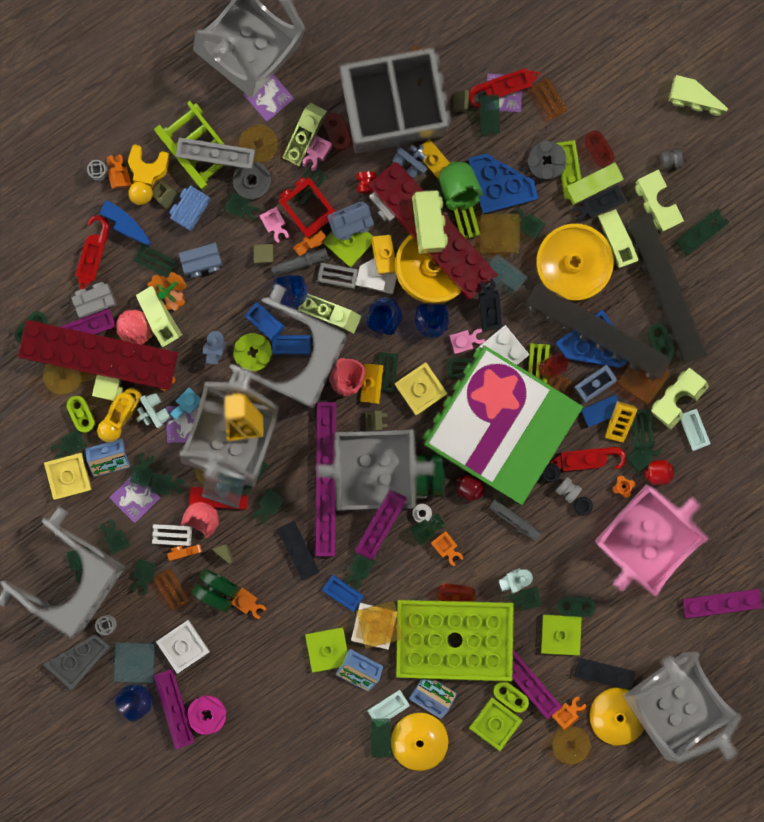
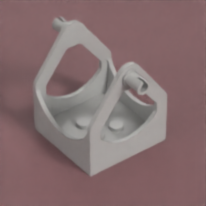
(249, 43)
(327, 348)
(207, 441)
(371, 465)
(98, 579)
(682, 708)

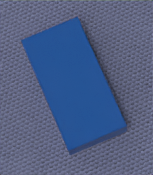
(264, 321)
(292, 345)
(599, 411)
(343, 593)

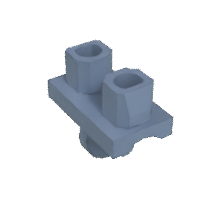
(416, 165)
(214, 347)

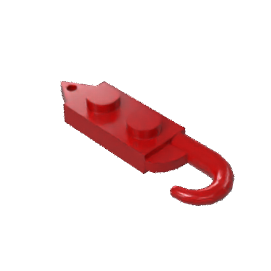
(504, 84)
(92, 253)
(588, 458)

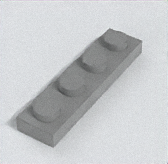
(215, 153)

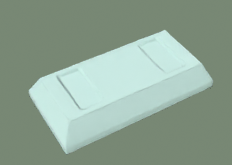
(694, 430)
(390, 706)

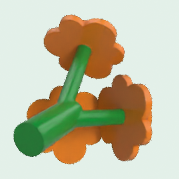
(173, 298)

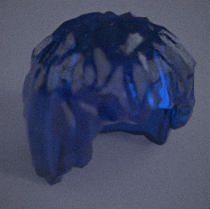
(296, 290)
(384, 316)
(432, 320)
(133, 702)

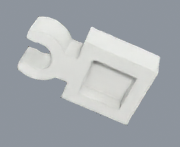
(384, 213)

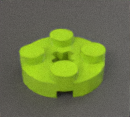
(243, 346)

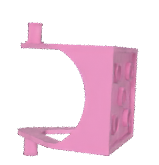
(650, 539)

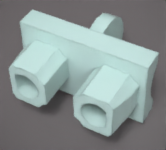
(149, 402)
(516, 580)

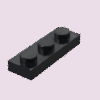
(298, 550)
(605, 673)

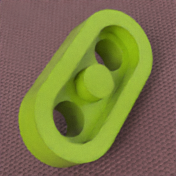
(80, 414)
(510, 696)

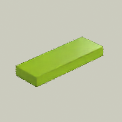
(572, 171)
(594, 183)

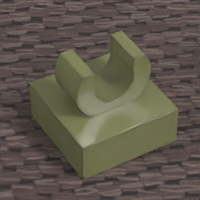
(374, 420)

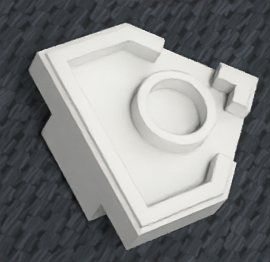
(369, 278)

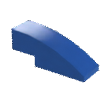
(124, 223)

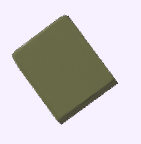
(460, 101)
(164, 194)
(263, 254)
(224, 552)

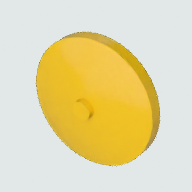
(575, 261)
(422, 276)

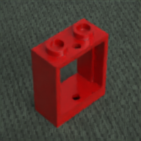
(319, 221)

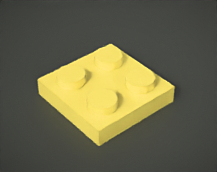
(420, 388)
(67, 476)

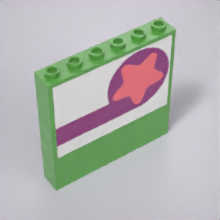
(502, 424)

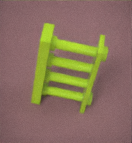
(166, 134)

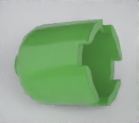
(460, 185)

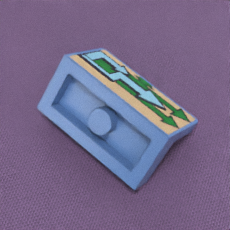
(107, 458)
(360, 670)
(433, 697)

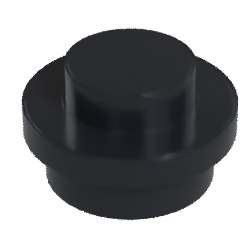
(551, 472)
(583, 506)

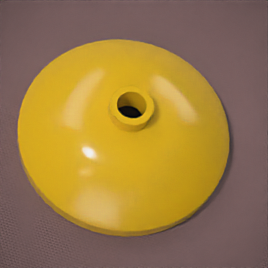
(604, 718)
(414, 728)

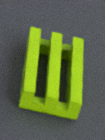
(475, 225)
(530, 366)

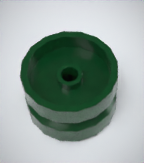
(436, 480)
(217, 587)

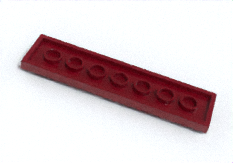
(459, 258)
(98, 355)

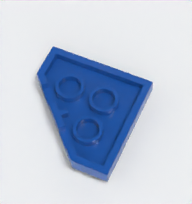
(501, 184)
(578, 350)

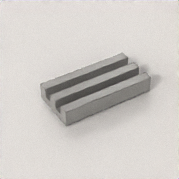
(337, 283)

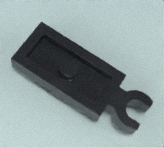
(600, 203)
(490, 307)

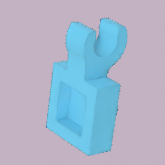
(187, 402)

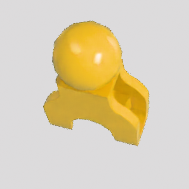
(145, 174)
(118, 414)

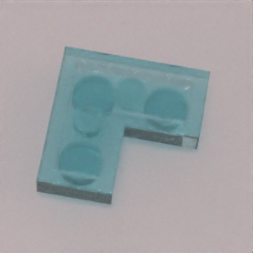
(507, 273)

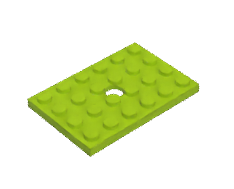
(485, 635)

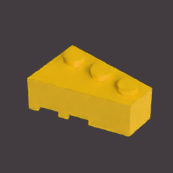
(242, 418)

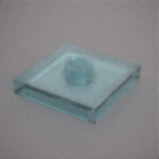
(224, 490)
(134, 662)

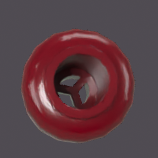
(470, 487)

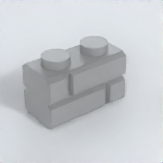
(94, 300)

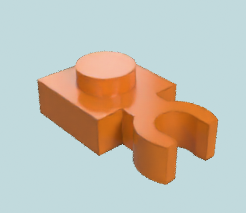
(117, 174)
(314, 240)
(445, 546)
(179, 552)
(246, 601)
(568, 715)

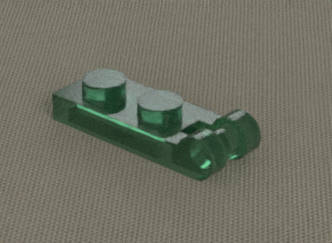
(701, 232)

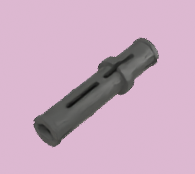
(300, 262)
(516, 521)

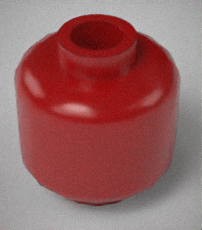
(659, 472)

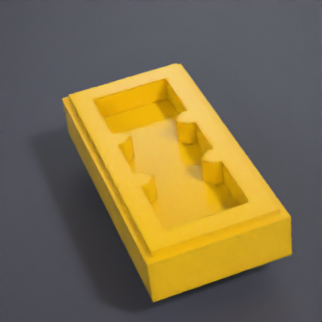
(434, 158)
(383, 254)
(372, 383)

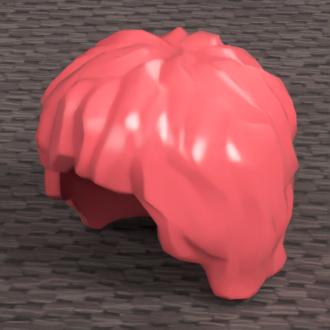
(134, 327)
(347, 376)
(202, 518)

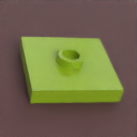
(350, 249)
(561, 634)
(326, 649)
(495, 724)

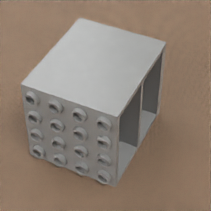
(388, 105)

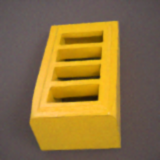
(614, 420)

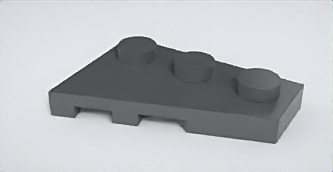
(77, 661)

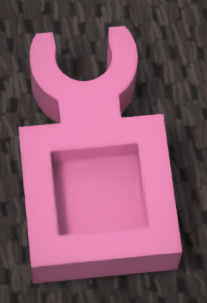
(317, 150)
(273, 222)
(463, 341)

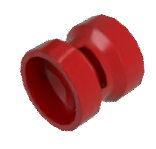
(364, 179)

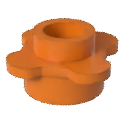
(629, 484)

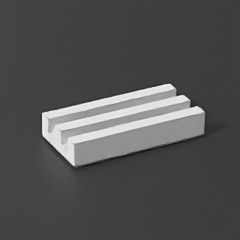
(155, 535)

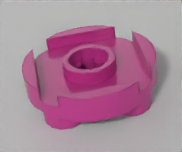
(209, 725)

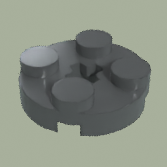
(558, 159)
(252, 191)

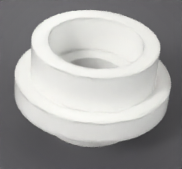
(422, 507)

